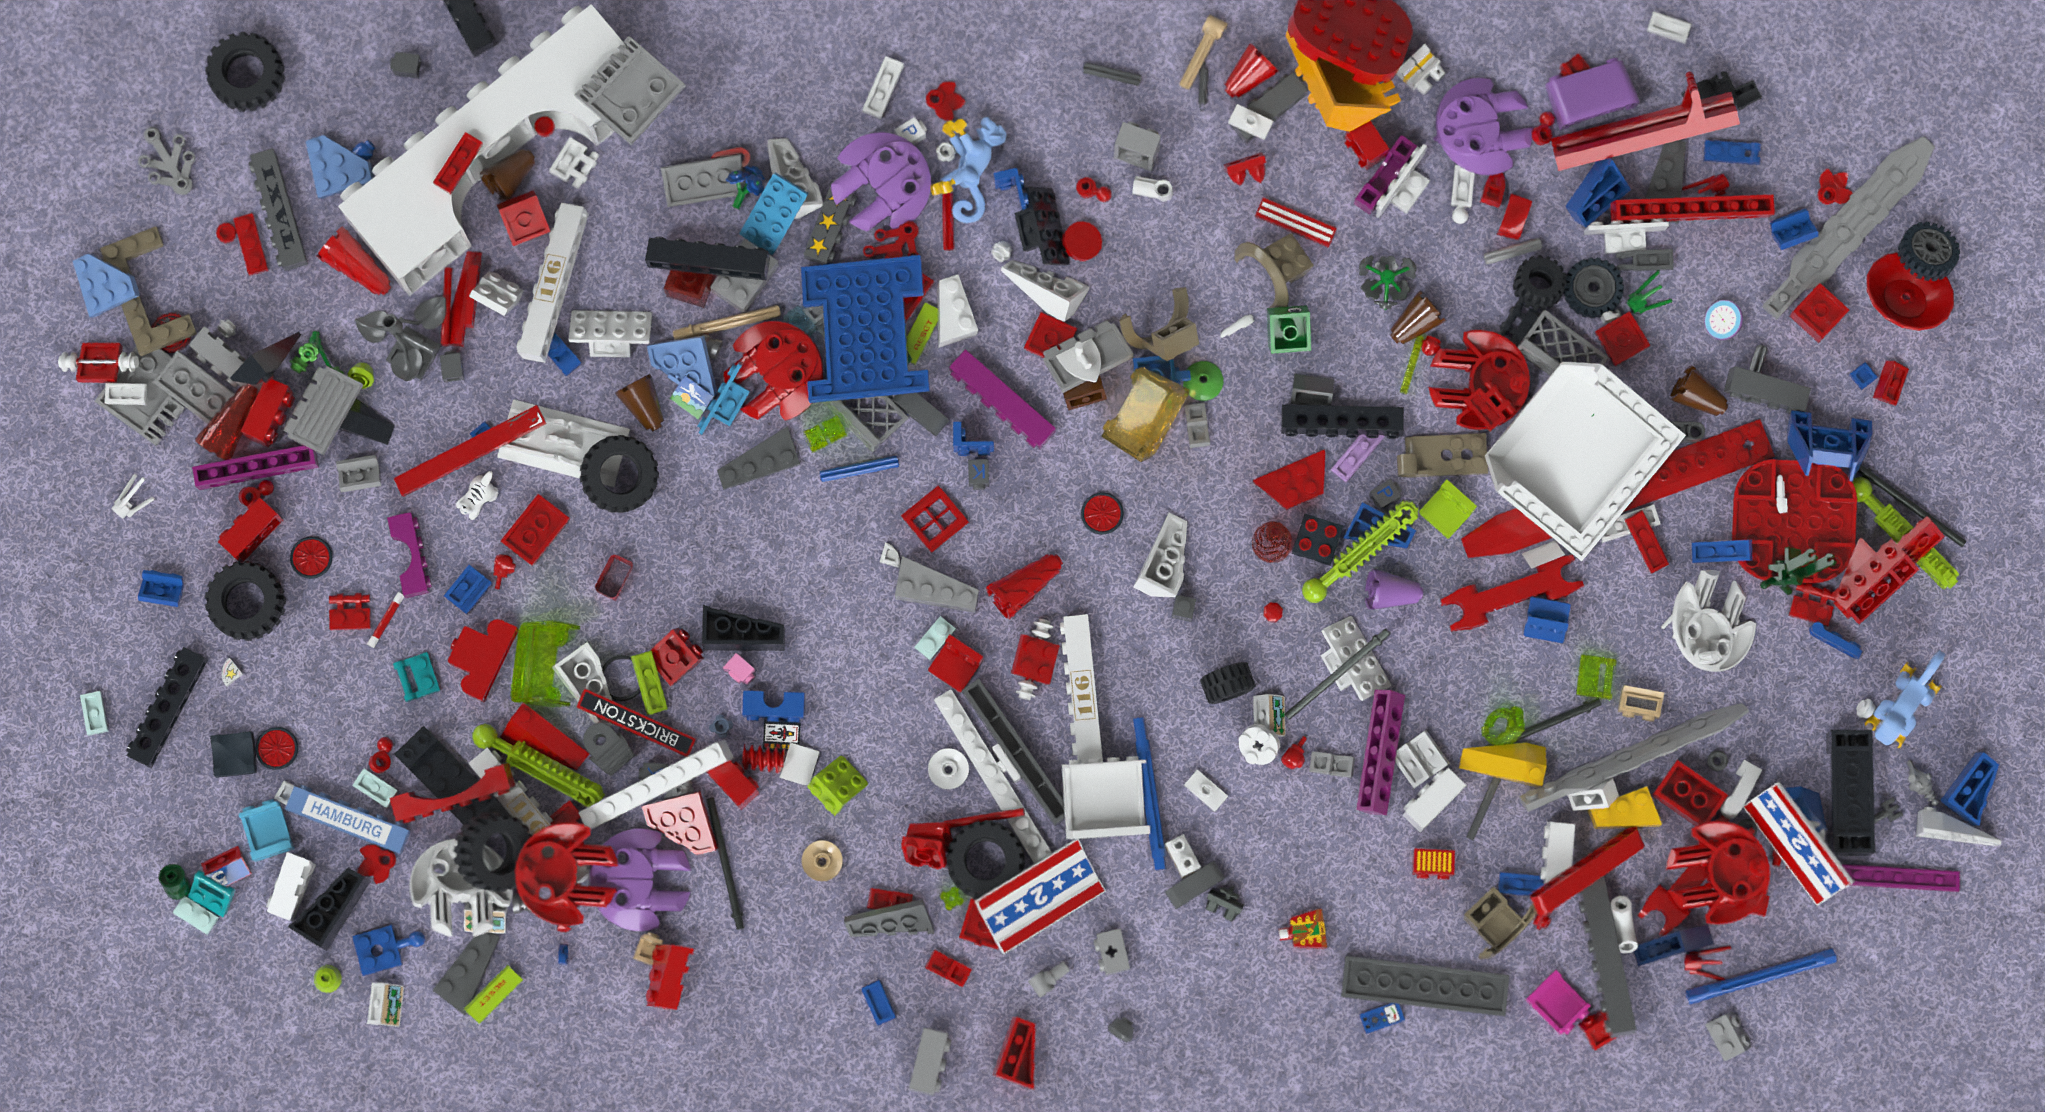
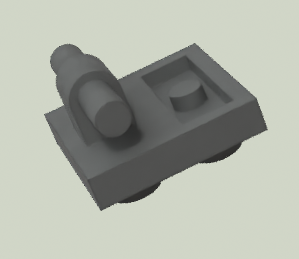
(411, 340)

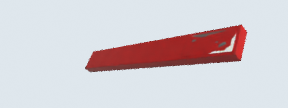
(470, 450)

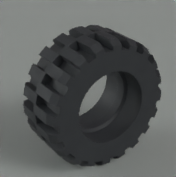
(227, 53)
(645, 465)
(226, 582)
(966, 840)
(471, 845)

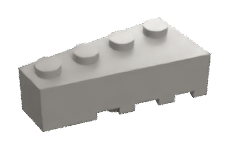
(218, 355)
(929, 587)

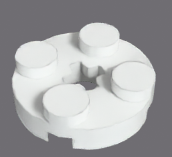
(1258, 755)

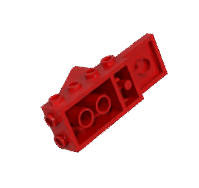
(1871, 569)

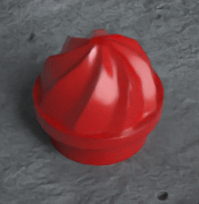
(1430, 345)

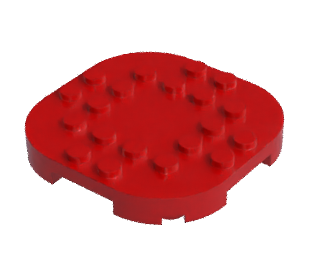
(1353, 34)
(1817, 516)

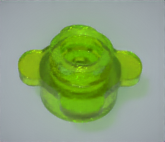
(945, 896)

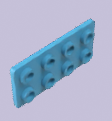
(773, 213)

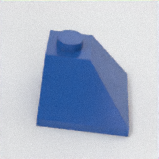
(1809, 804)

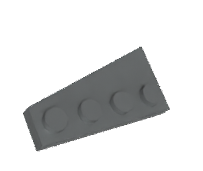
(1668, 172)
(765, 459)
(905, 917)
(465, 974)

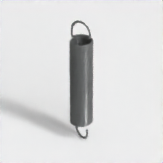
(1203, 86)

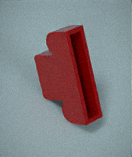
(482, 656)

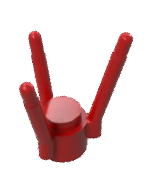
(1715, 184)
(1694, 961)

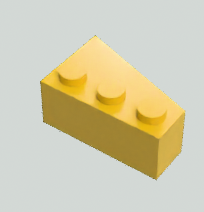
(1627, 811)

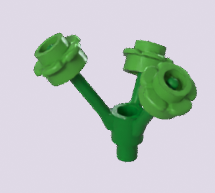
(309, 353)

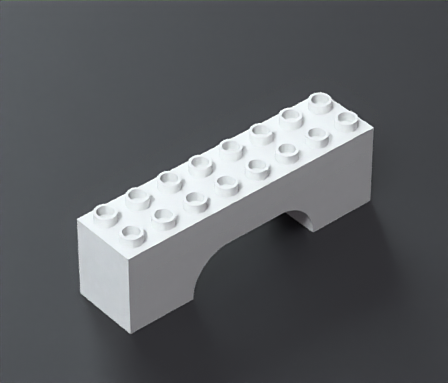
(418, 225)

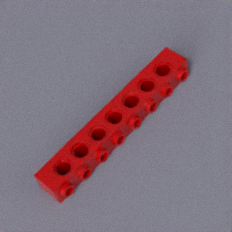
(1693, 208)

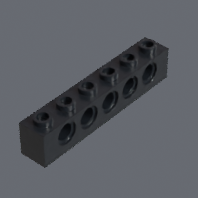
(1351, 414)
(158, 737)

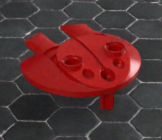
(1480, 358)
(778, 367)
(1724, 872)
(559, 873)

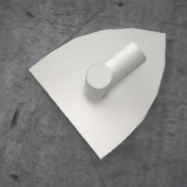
(1082, 361)

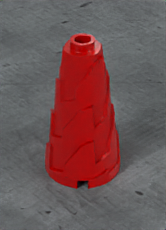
(348, 257)
(1021, 585)

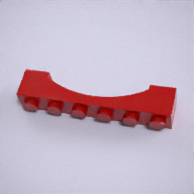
(495, 780)

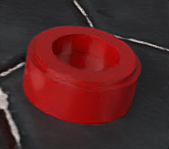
(544, 126)
(226, 233)

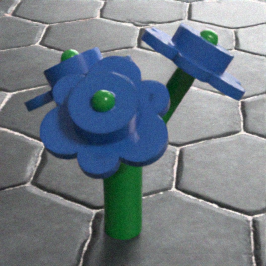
(752, 185)

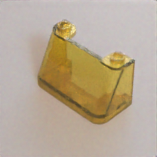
(1145, 414)

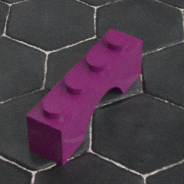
(1386, 173)
(414, 579)

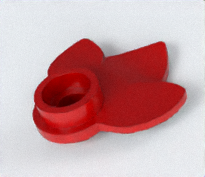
(947, 101)
(1835, 186)
(373, 863)
(1542, 921)

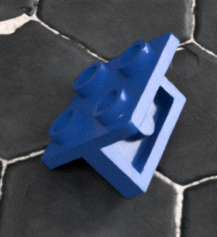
(1547, 619)

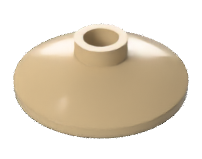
(819, 850)

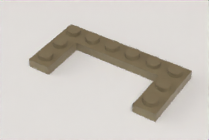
(145, 337)

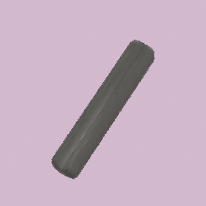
(1112, 73)
(1757, 362)

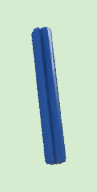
(859, 468)

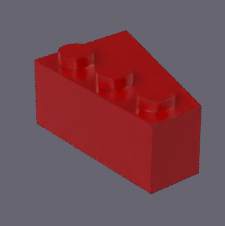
(666, 976)
(1017, 1054)

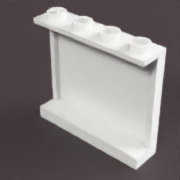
(1104, 798)

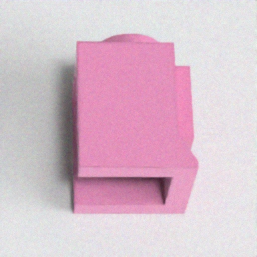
(739, 670)

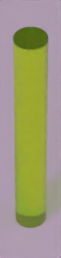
(1411, 365)

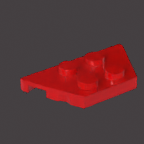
(1296, 481)

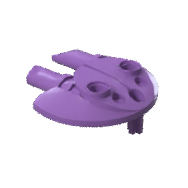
(1479, 126)
(887, 178)
(635, 881)

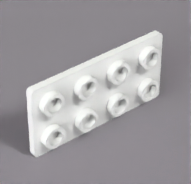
(1407, 188)
(1625, 237)
(610, 331)
(1346, 641)

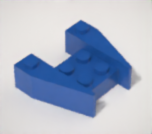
(1828, 444)

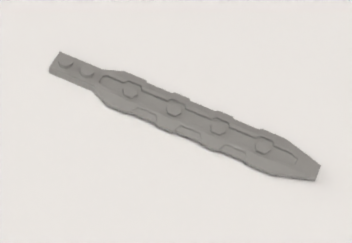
(1852, 223)
(1633, 756)

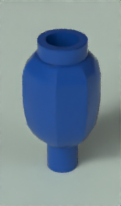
(364, 150)

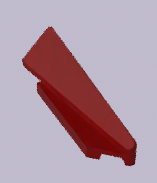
(464, 307)

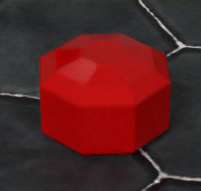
(1272, 612)

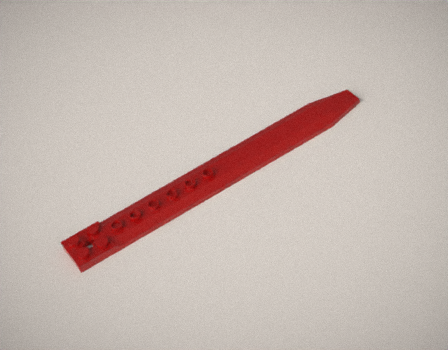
(1680, 471)

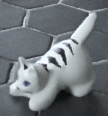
(479, 492)

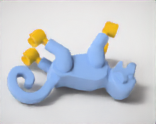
(973, 161)
(1900, 716)

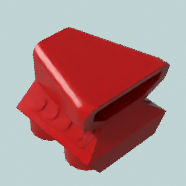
(927, 844)

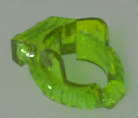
(1514, 726)

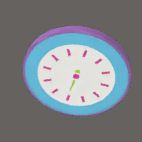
(1723, 319)

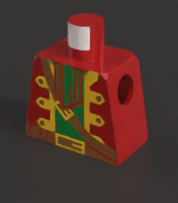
(1306, 931)

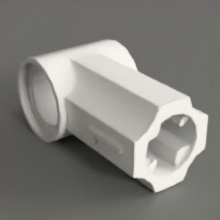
(1150, 187)

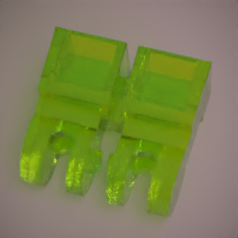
(817, 437)

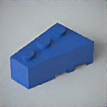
(1596, 192)
(1368, 516)
(1971, 788)

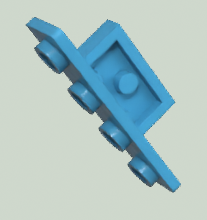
(728, 403)

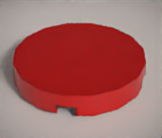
(1082, 241)

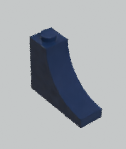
(1673, 945)

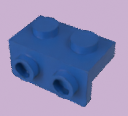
(1793, 229)
(161, 588)

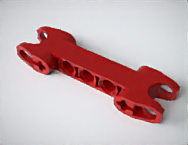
(1477, 605)
(1662, 900)

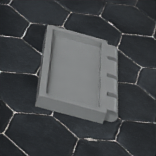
(1111, 347)
(324, 410)

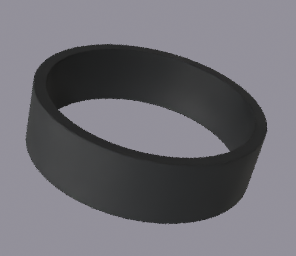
(605, 666)

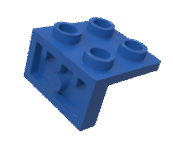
(1008, 178)
(964, 448)

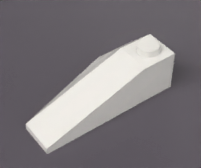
(581, 671)
(1944, 827)

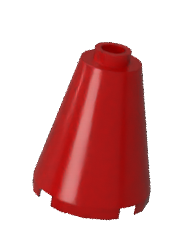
(1249, 72)

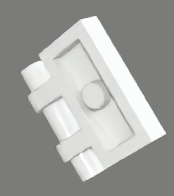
(569, 158)

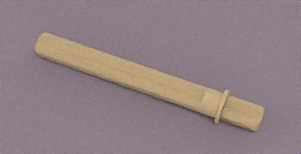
(727, 322)

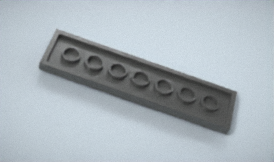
(1425, 986)

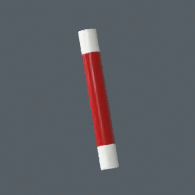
(385, 620)

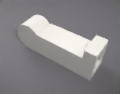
(1749, 776)

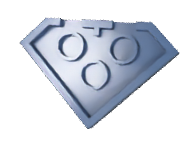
(335, 166)
(103, 284)
(684, 358)

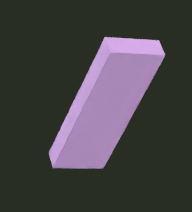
(1355, 456)

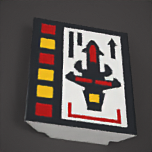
(780, 735)

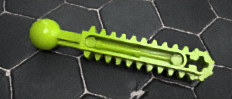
(1896, 526)
(1315, 589)
(540, 766)

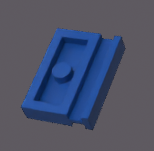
(468, 589)

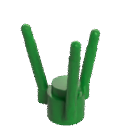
(1638, 302)

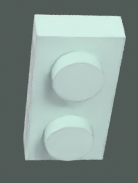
(934, 638)
(94, 713)
(375, 788)
(195, 915)

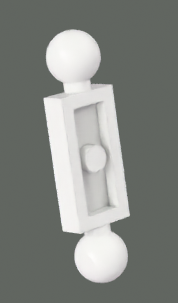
(1461, 193)

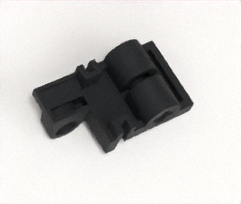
(1741, 95)

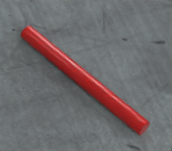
(447, 295)
(989, 816)

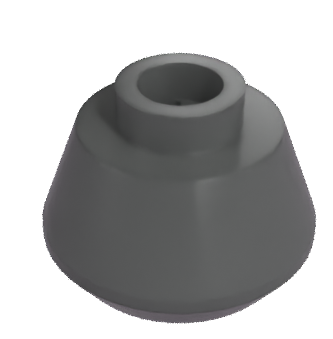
(1122, 1029)

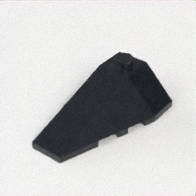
(367, 423)

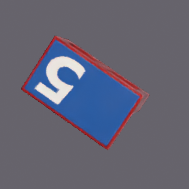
(227, 867)

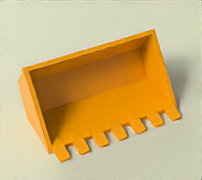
(1338, 97)

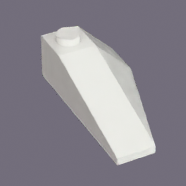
(786, 163)
(1052, 294)
(1163, 567)

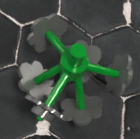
(1386, 269)

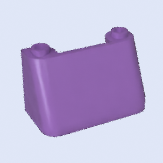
(1591, 93)

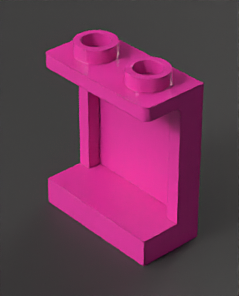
(1558, 1003)

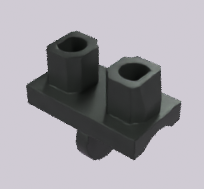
(1225, 899)

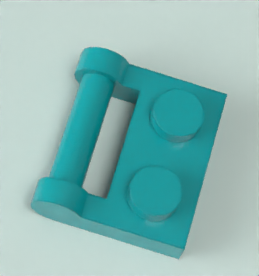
(423, 674)
(211, 894)

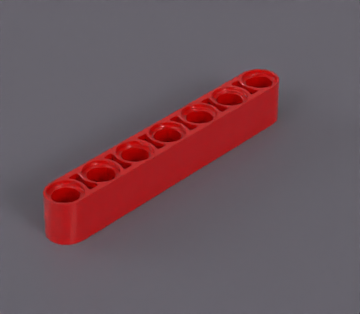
(1587, 871)

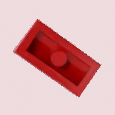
(1891, 382)

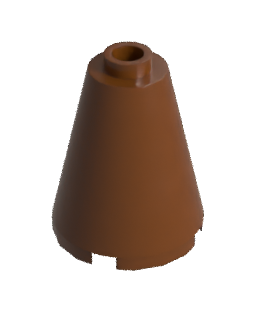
(508, 174)
(1416, 320)
(1698, 393)
(643, 402)

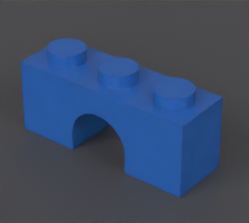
(791, 708)

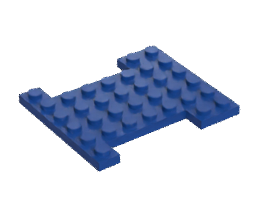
(865, 327)

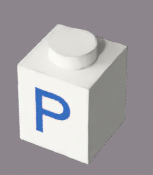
(912, 131)

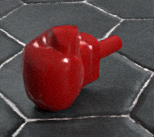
(502, 567)
(1294, 757)

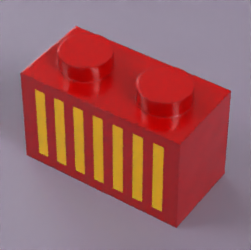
(1433, 863)

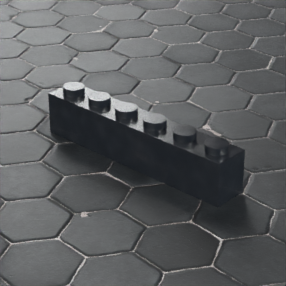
(707, 258)

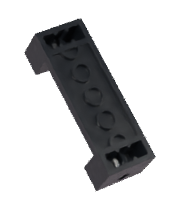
(443, 774)
(1851, 792)

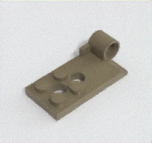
(1425, 459)

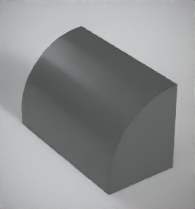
(1312, 390)

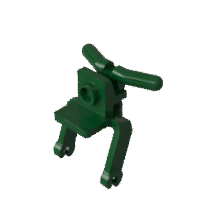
(1791, 570)

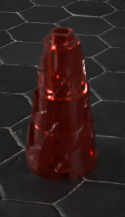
(225, 427)
(1272, 542)

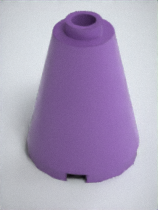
(1390, 590)

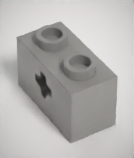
(1115, 940)

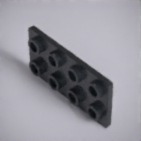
(1041, 226)

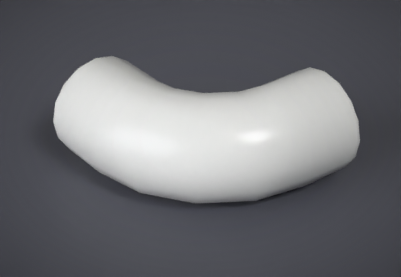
(1623, 923)

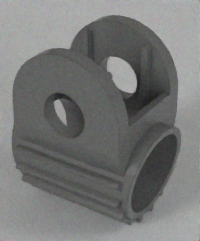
(612, 753)

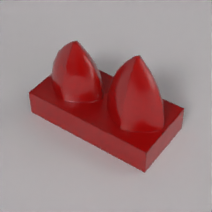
(1254, 164)

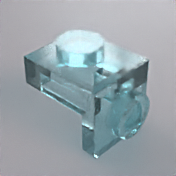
(799, 319)

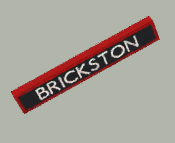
(635, 723)

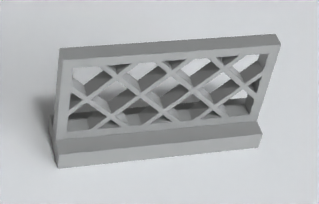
(1542, 358)
(861, 428)

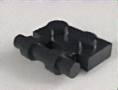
(1527, 322)

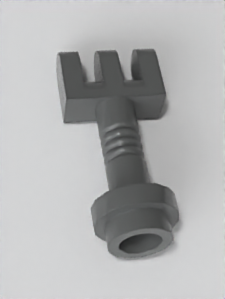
(1887, 811)

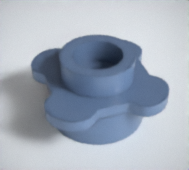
(727, 725)

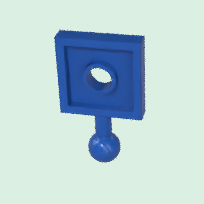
(391, 954)

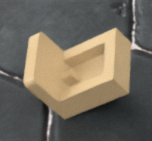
(645, 947)

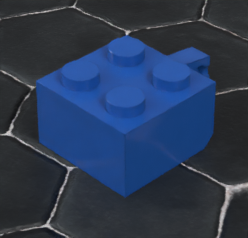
(1162, 367)

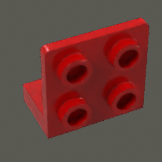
(955, 663)

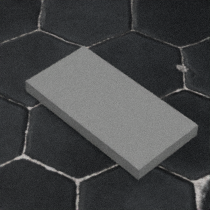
(700, 180)
(192, 387)

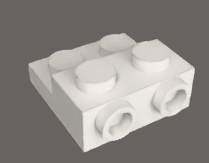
(497, 293)

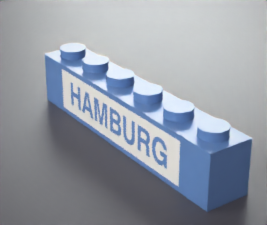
(348, 820)

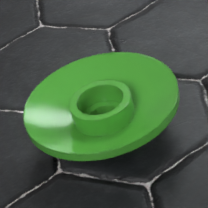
(1208, 390)

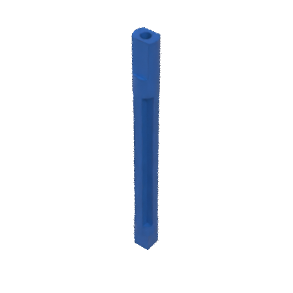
(1150, 795)
(1764, 975)

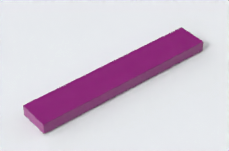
(1903, 878)

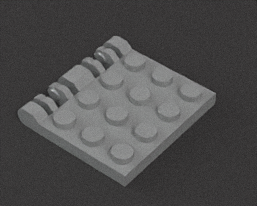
(632, 93)
(142, 417)

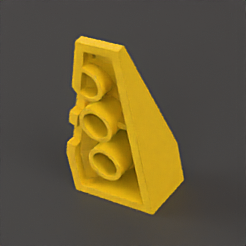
(1512, 762)

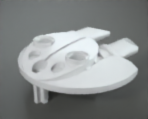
(1707, 637)
(449, 887)

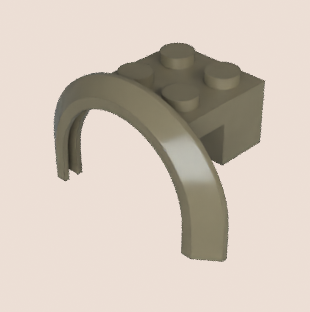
(1282, 260)
(1171, 340)
(1496, 922)

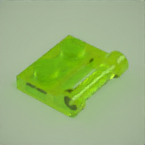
(1589, 676)

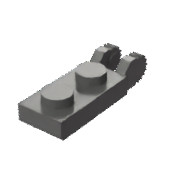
(1647, 260)

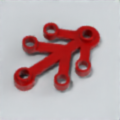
(894, 250)

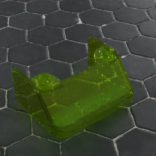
(534, 662)

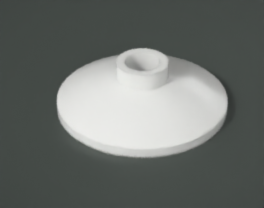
(946, 758)

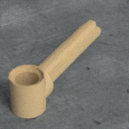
(1212, 30)

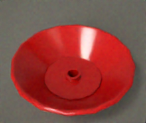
(1925, 302)

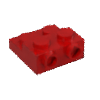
(676, 655)

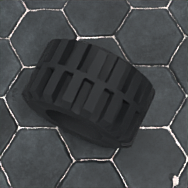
(1541, 268)
(1227, 683)

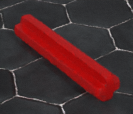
(948, 224)

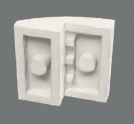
(1420, 759)

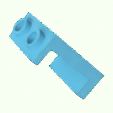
(266, 830)

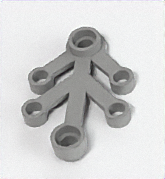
(169, 164)

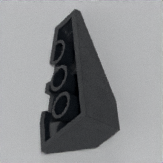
(264, 363)

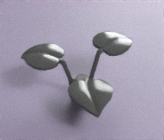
(374, 326)

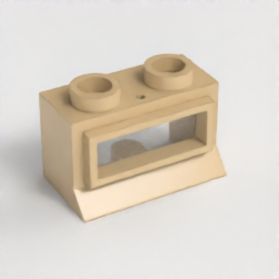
(1640, 703)

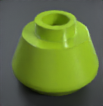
(362, 373)
(328, 984)

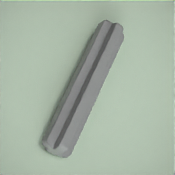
(1512, 251)

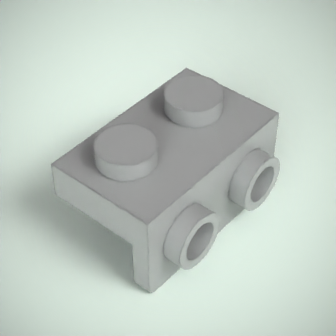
(358, 473)
(1729, 1035)

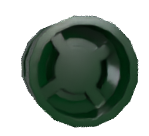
(174, 881)

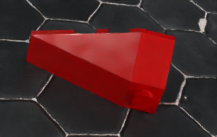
(543, 737)

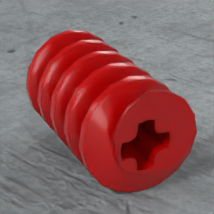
(763, 759)

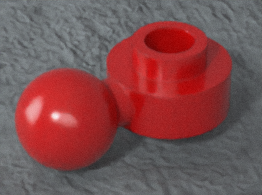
(1542, 133)
(1103, 193)
(264, 488)
(384, 746)

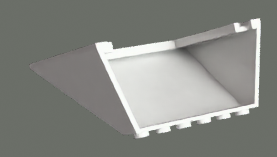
(1578, 469)

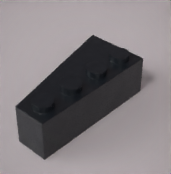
(470, 25)
(739, 632)
(331, 909)

